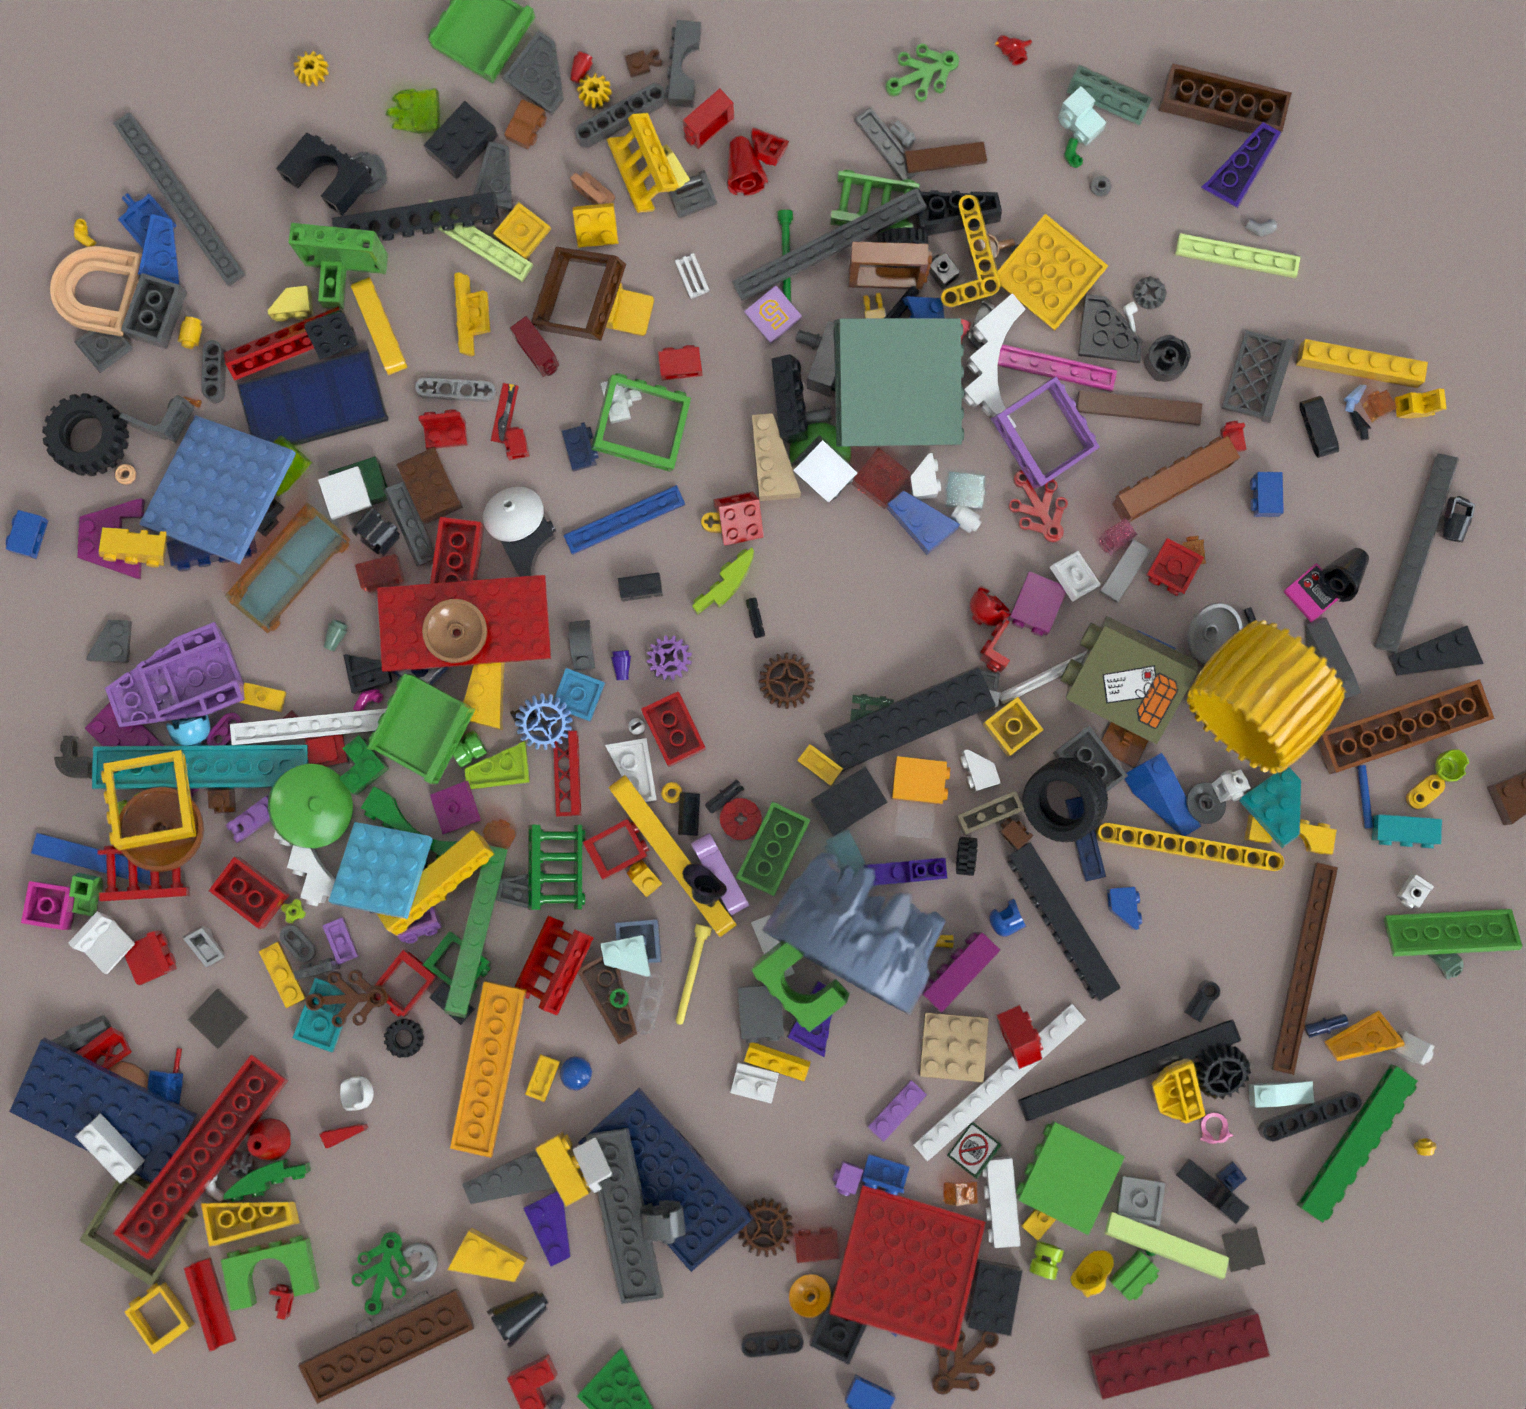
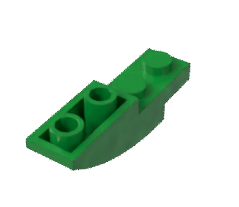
(259, 1180)

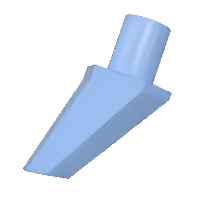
(1354, 398)

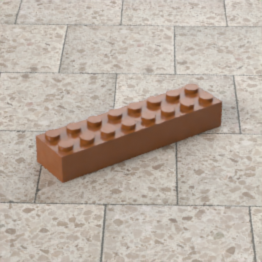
(1405, 726)

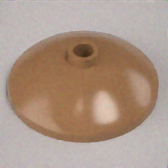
(442, 623)

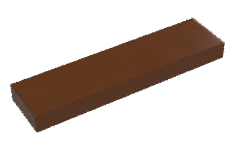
(945, 157)

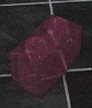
(1117, 537)

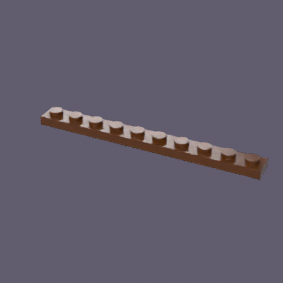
(1304, 968)

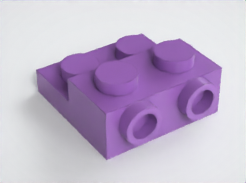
(425, 925)

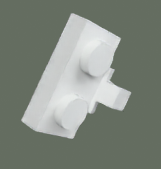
(621, 401)

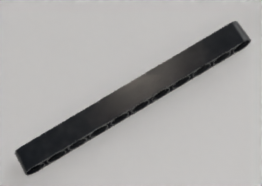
(1127, 1070)

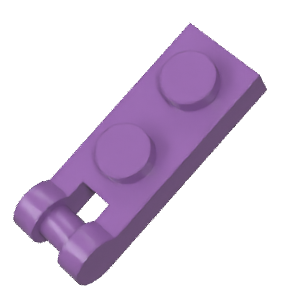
(251, 820)

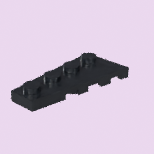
(1444, 652)

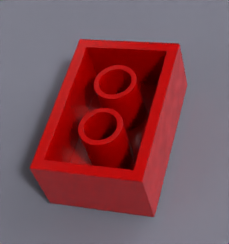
(673, 729)
(249, 892)

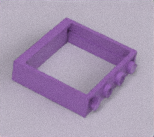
(1019, 449)

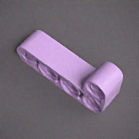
(713, 860)

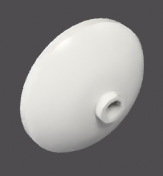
(515, 521)

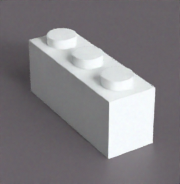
(110, 1148)

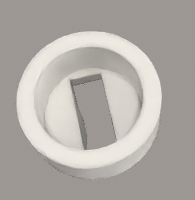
(639, 730)

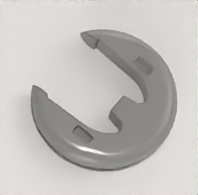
(428, 1255)

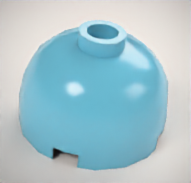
(189, 730)

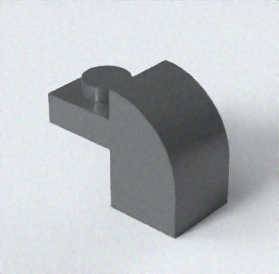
(581, 645)

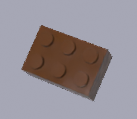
(429, 485)

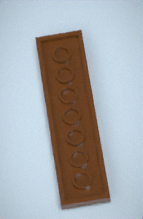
(386, 1346)

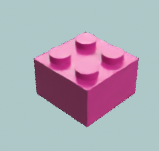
(48, 906)

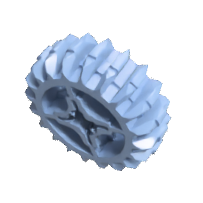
(534, 725)

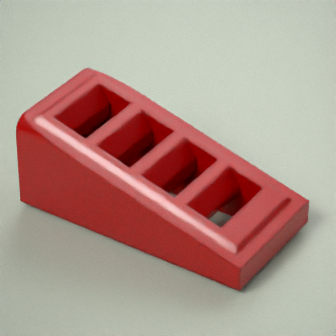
(335, 1136)

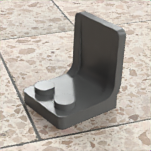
(171, 425)

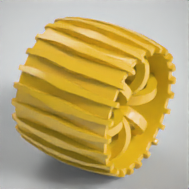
(1266, 696)

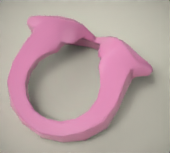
(1224, 1134)

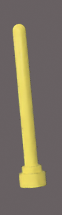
(702, 933)

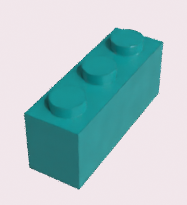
(1407, 831)

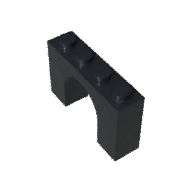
(313, 153)

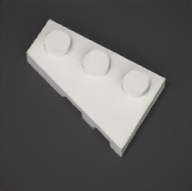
(634, 761)

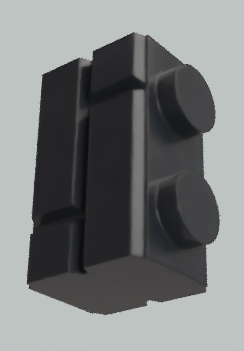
(640, 586)

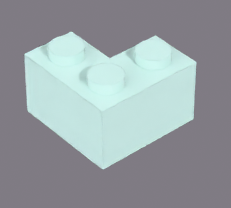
(1080, 117)

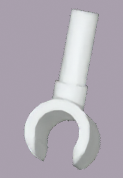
(1128, 310)

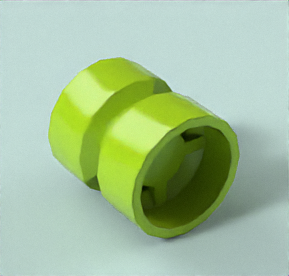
(1043, 1267)

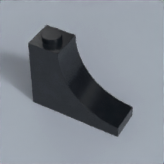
(526, 550)
(1213, 1192)

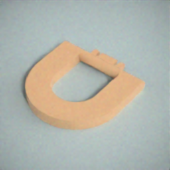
(82, 262)

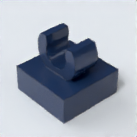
(1231, 1176)

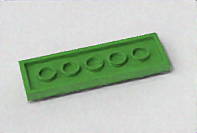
(1452, 932)

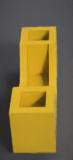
(1317, 838)

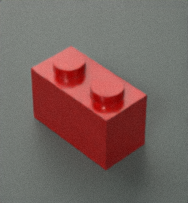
(680, 362)

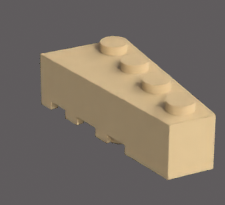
(773, 466)

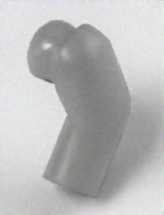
(1262, 229)

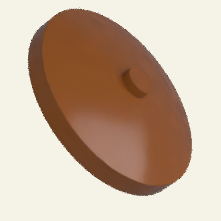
(154, 812)

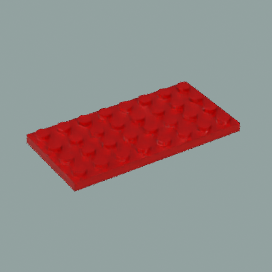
(511, 607)

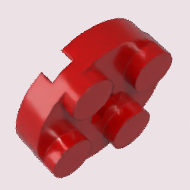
(732, 827)

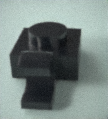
(269, 520)

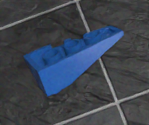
(1161, 792)

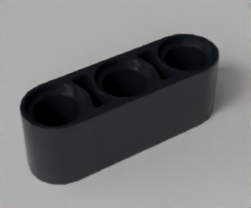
(1319, 426)
(762, 1348)

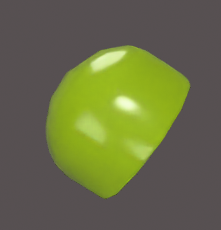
(1451, 765)

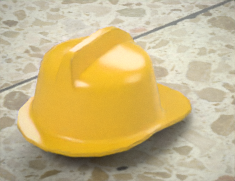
(1092, 1273)

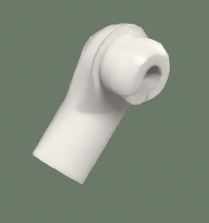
(215, 1192)

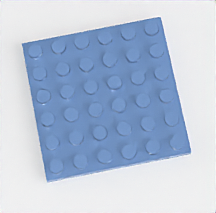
(217, 489)

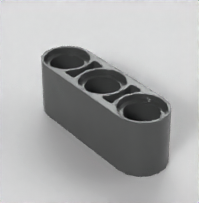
(219, 379)

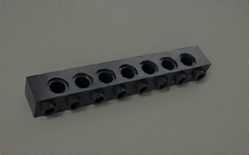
(445, 207)

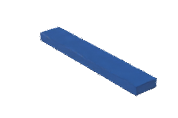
(624, 519)
(83, 856)

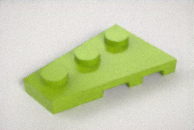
(502, 769)

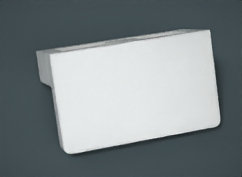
(592, 1163)

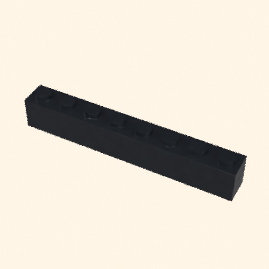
(1063, 922)

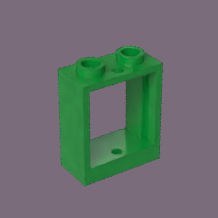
(440, 951)

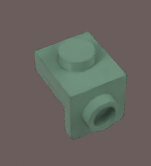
(1450, 964)

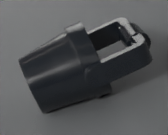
(1457, 524)

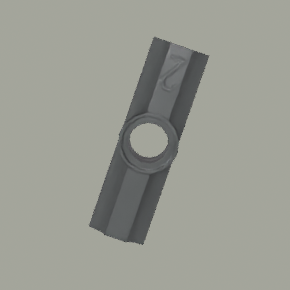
(83, 1034)

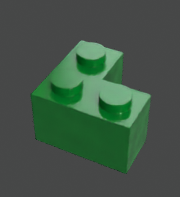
(367, 766)

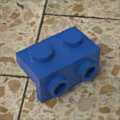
(885, 1174)

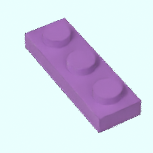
(897, 1110)

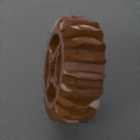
(777, 680)
(779, 1214)

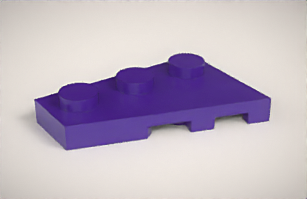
(816, 1038)
(550, 1227)

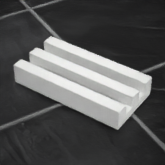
(686, 260)

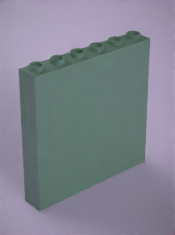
(898, 381)

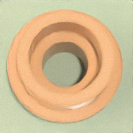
(121, 470)

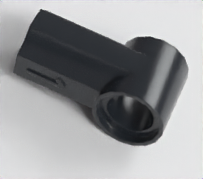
(1200, 1002)

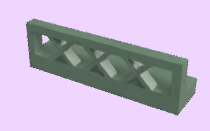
(1111, 95)

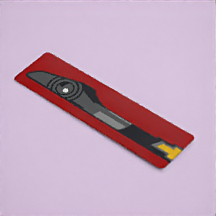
(504, 412)

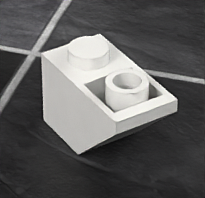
(924, 481)
(981, 771)
(1415, 1049)

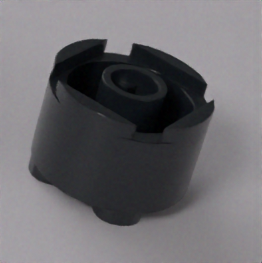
(1172, 348)
(376, 533)

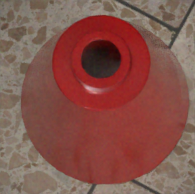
(744, 170)
(269, 1139)

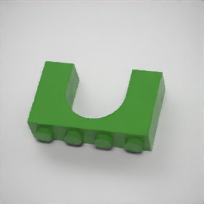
(808, 1009)
(295, 1255)

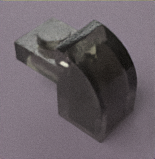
(70, 763)

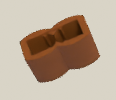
(525, 124)

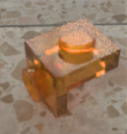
(1195, 545)
(960, 1193)

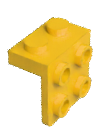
(630, 312)

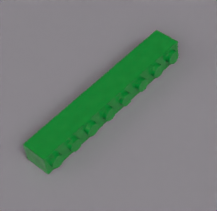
(475, 934)
(1357, 1143)

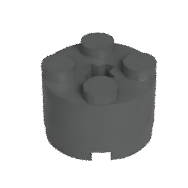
(662, 1222)

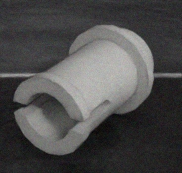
(903, 134)

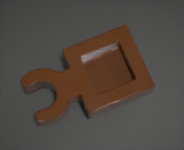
(639, 63)

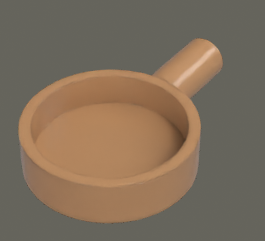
(995, 246)

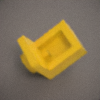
(643, 878)

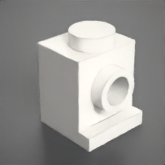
(1406, 892)

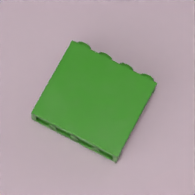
(481, 33)
(421, 727)
(1069, 1177)

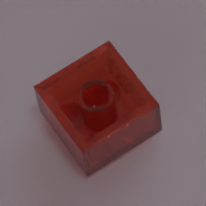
(881, 478)

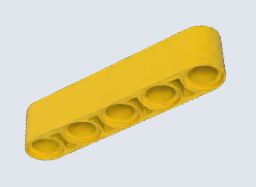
(379, 326)

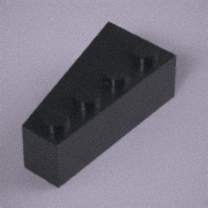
(944, 215)

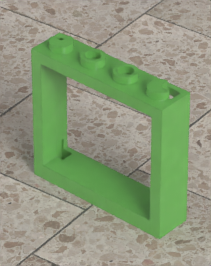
(338, 246)
(633, 454)

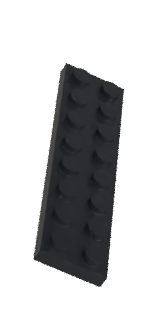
(910, 718)

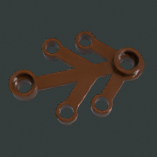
(350, 997)
(963, 1365)

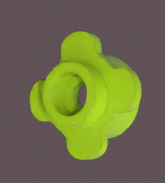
(299, 912)

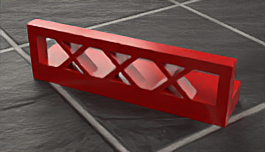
(574, 769)
(104, 1046)
(209, 1304)

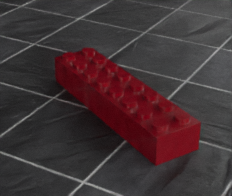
(1178, 1353)

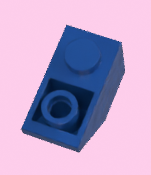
(1123, 905)

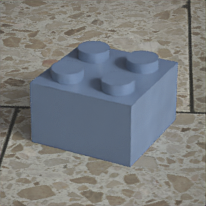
(650, 932)

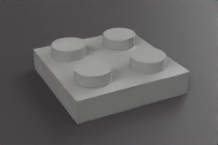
(1141, 1200)

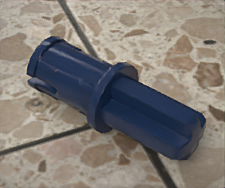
(1326, 1025)

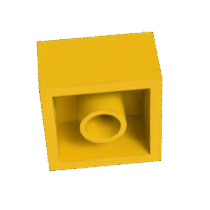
(1012, 726)

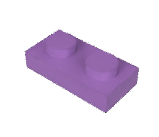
(340, 941)

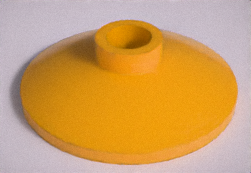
(803, 1289)

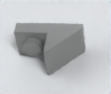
(204, 945)

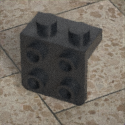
(331, 334)

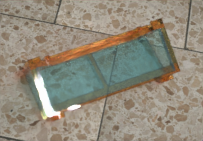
(286, 567)

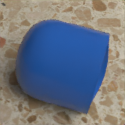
(1007, 921)

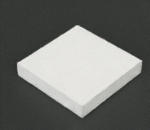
(345, 493)
(1075, 576)

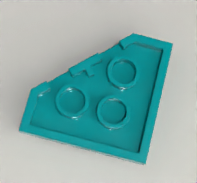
(1277, 806)

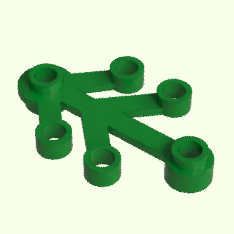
(383, 1270)

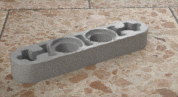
(455, 393)

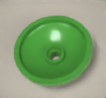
(827, 431)

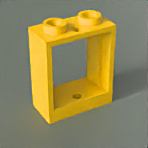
(142, 1326)

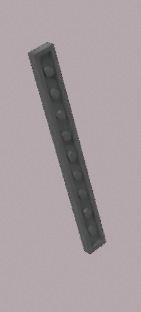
(179, 199)
(829, 244)
(1417, 553)

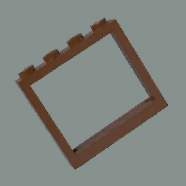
(603, 301)

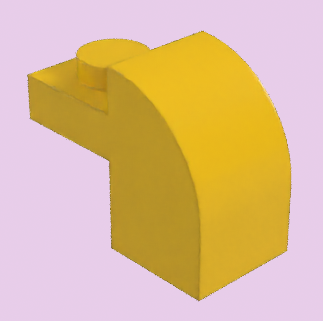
(1420, 404)

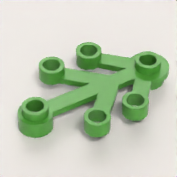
(924, 71)

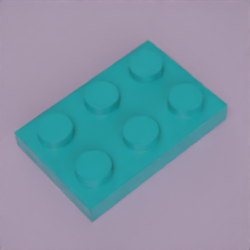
(317, 1026)

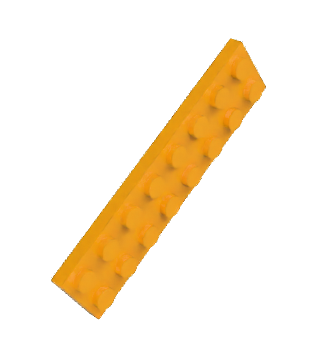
(488, 1069)

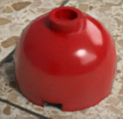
(987, 608)

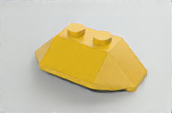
(1178, 1092)

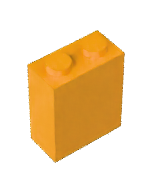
(920, 780)

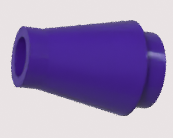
(621, 664)

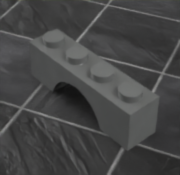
(686, 40)

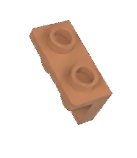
(591, 189)

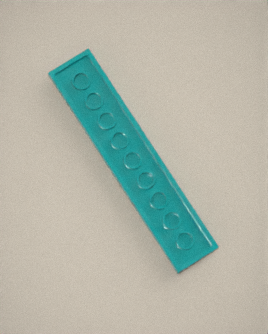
(206, 765)

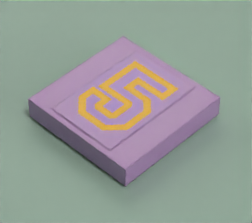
(773, 314)

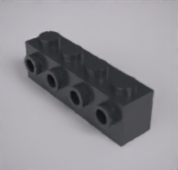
(789, 398)

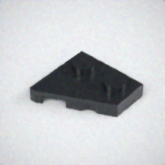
(365, 673)

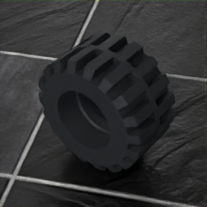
(903, 235)

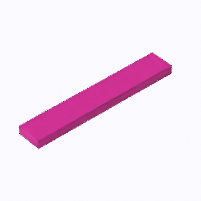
(1054, 366)

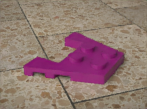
(90, 535)

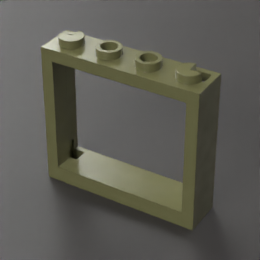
(119, 1256)

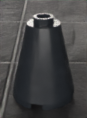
(1344, 575)
(518, 1315)

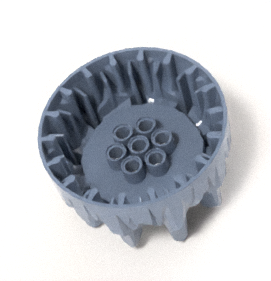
(849, 936)

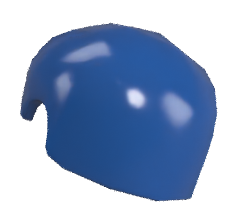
(575, 1073)

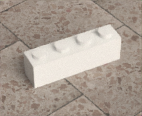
(1002, 1203)

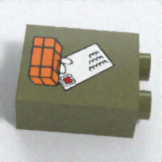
(1129, 678)

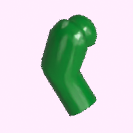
(1071, 156)

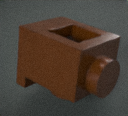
(222, 801)
(1015, 833)

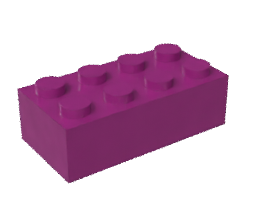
(960, 971)

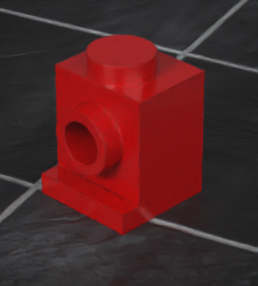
(516, 443)

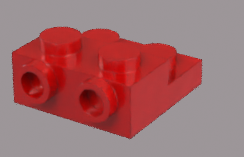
(1174, 567)

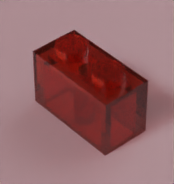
(380, 573)
(816, 1245)

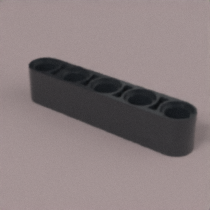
(1320, 1116)

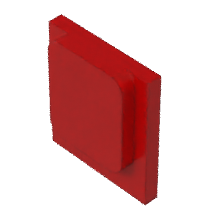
(326, 750)

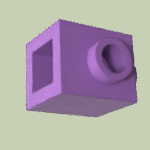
(847, 1178)

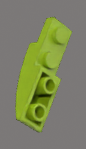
(732, 576)

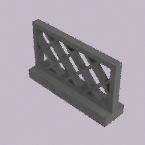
(1276, 379)

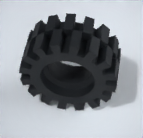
(966, 856)
(394, 1047)

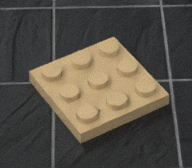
(954, 1047)

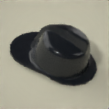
(704, 884)

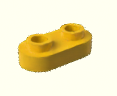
(1426, 791)

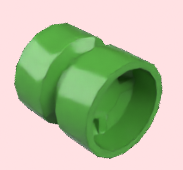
(468, 748)

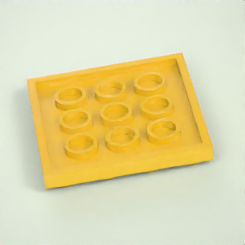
(1050, 272)

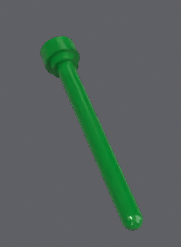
(785, 219)

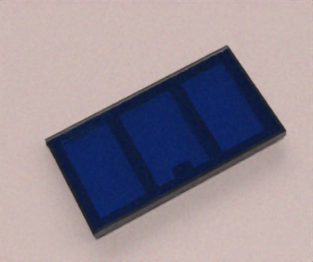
(314, 400)

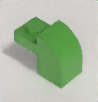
(86, 893)

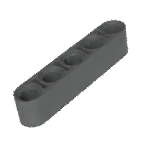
(616, 124)

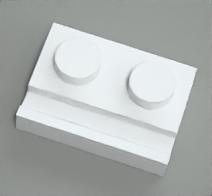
(754, 1082)

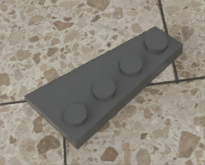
(514, 1178)

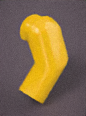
(81, 233)

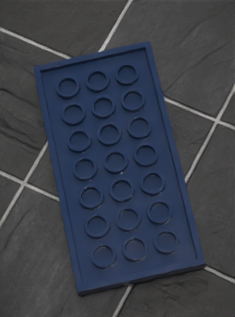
(69, 1091)
(675, 1172)

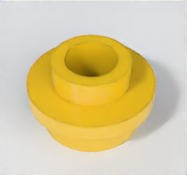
(666, 788)
(1425, 1147)

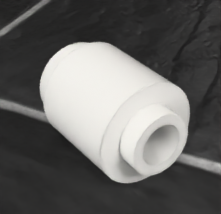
(966, 518)

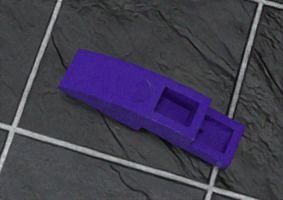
(909, 871)

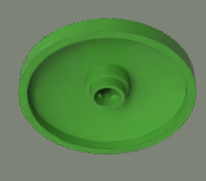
(310, 806)

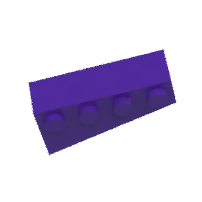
(1238, 173)

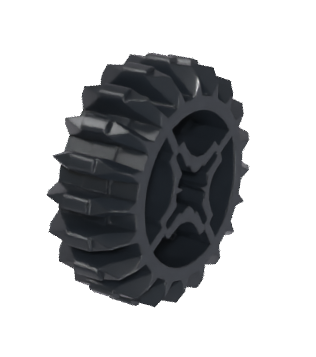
(1222, 1071)

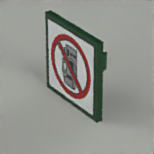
(974, 1150)

